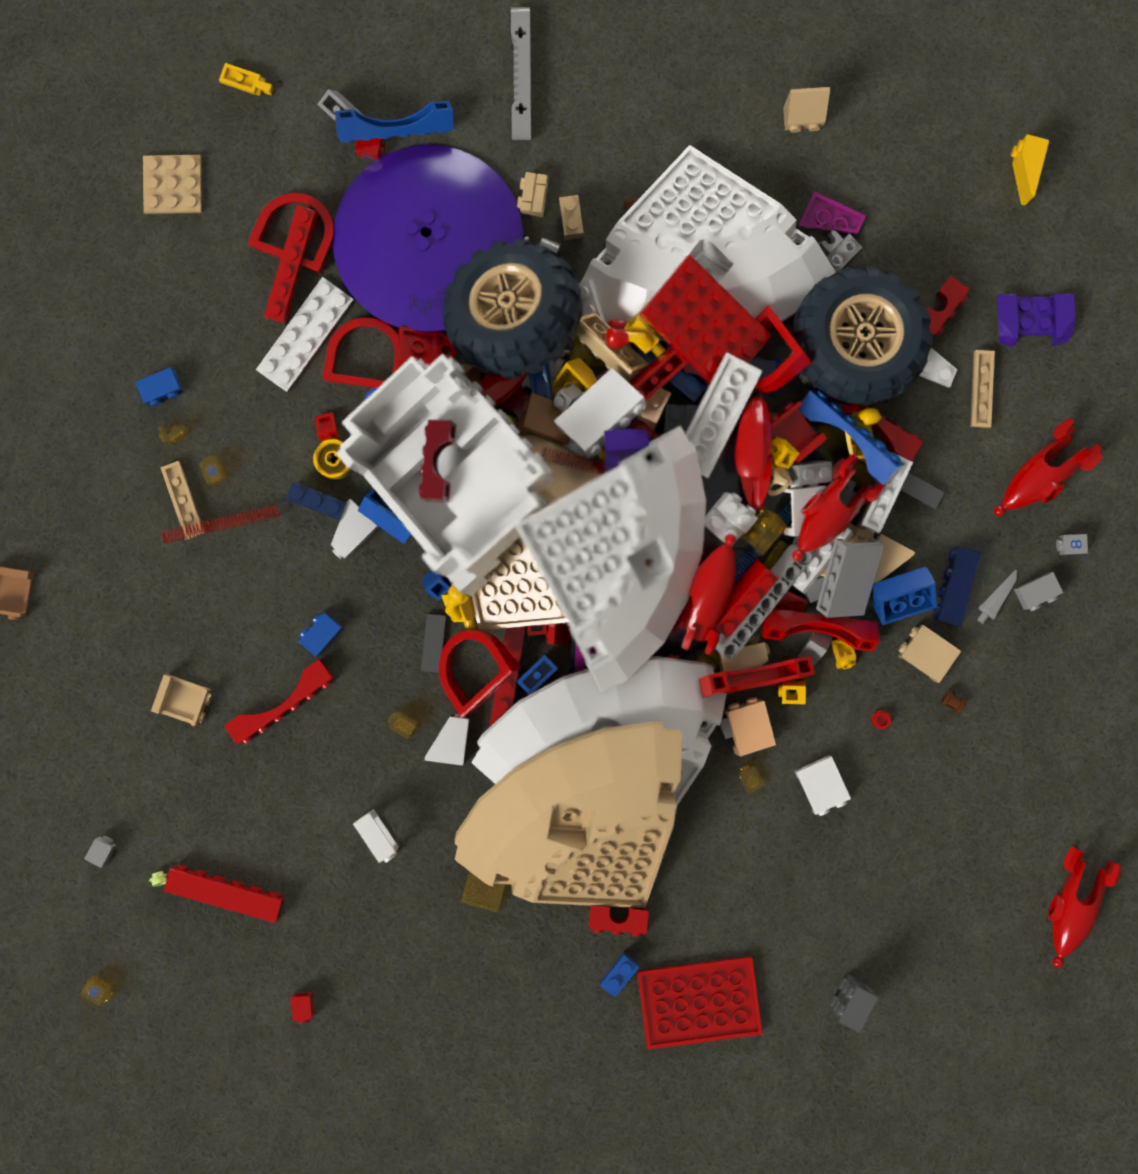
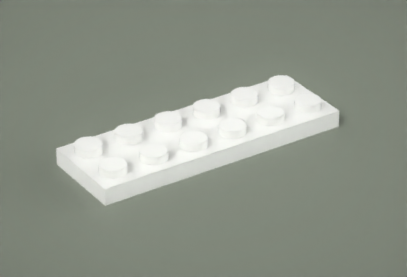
(304, 334)
(720, 410)

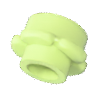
(158, 879)

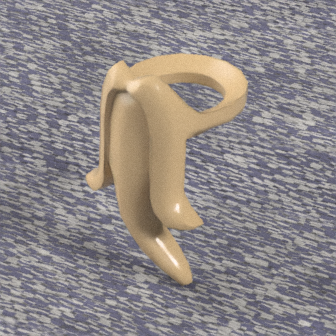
(780, 477)

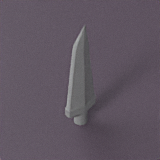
(995, 601)

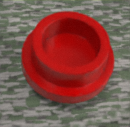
(881, 719)

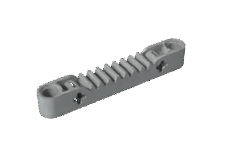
(522, 73)

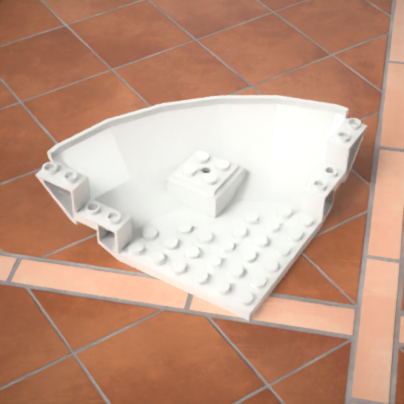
(724, 226)
(596, 549)
(574, 706)

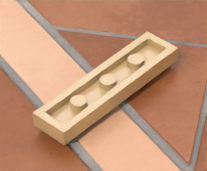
(982, 389)
(181, 497)

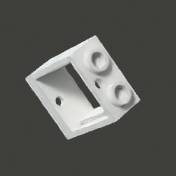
(376, 836)

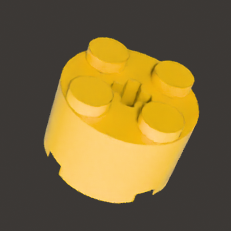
(322, 458)

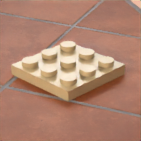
(172, 184)

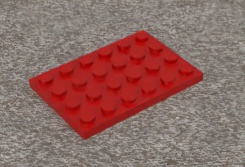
(703, 319)
(699, 1002)

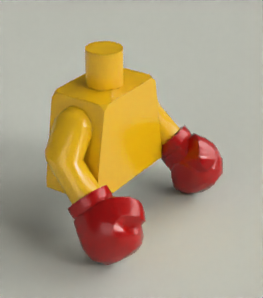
(635, 331)

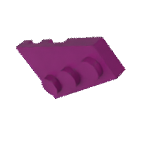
(830, 215)

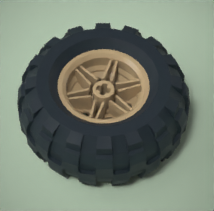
(516, 287)
(884, 301)

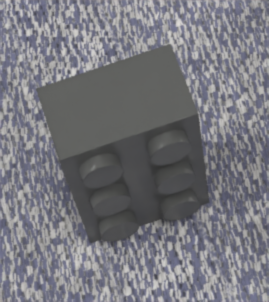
(852, 1003)

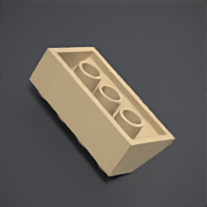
(624, 360)

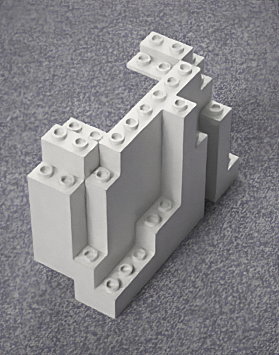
(489, 467)

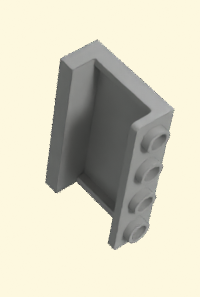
(849, 578)

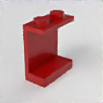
(796, 430)

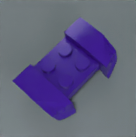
(1035, 317)
(623, 444)

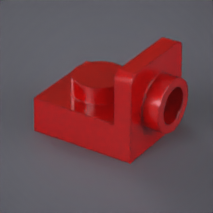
(326, 427)

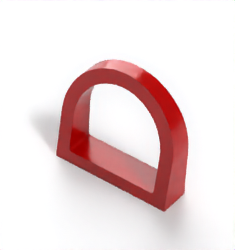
(266, 215)
(333, 346)
(791, 366)
(453, 691)

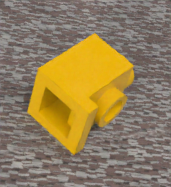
(780, 451)
(796, 697)

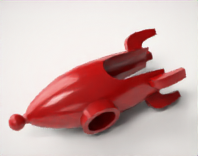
(1041, 482)
(826, 514)
(708, 596)
(1072, 918)

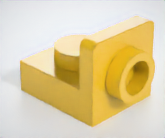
(844, 654)

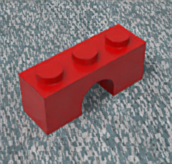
(952, 294)
(634, 922)

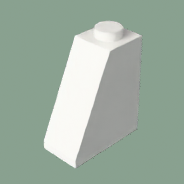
(351, 531)
(451, 742)

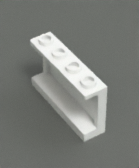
(603, 407)
(876, 512)

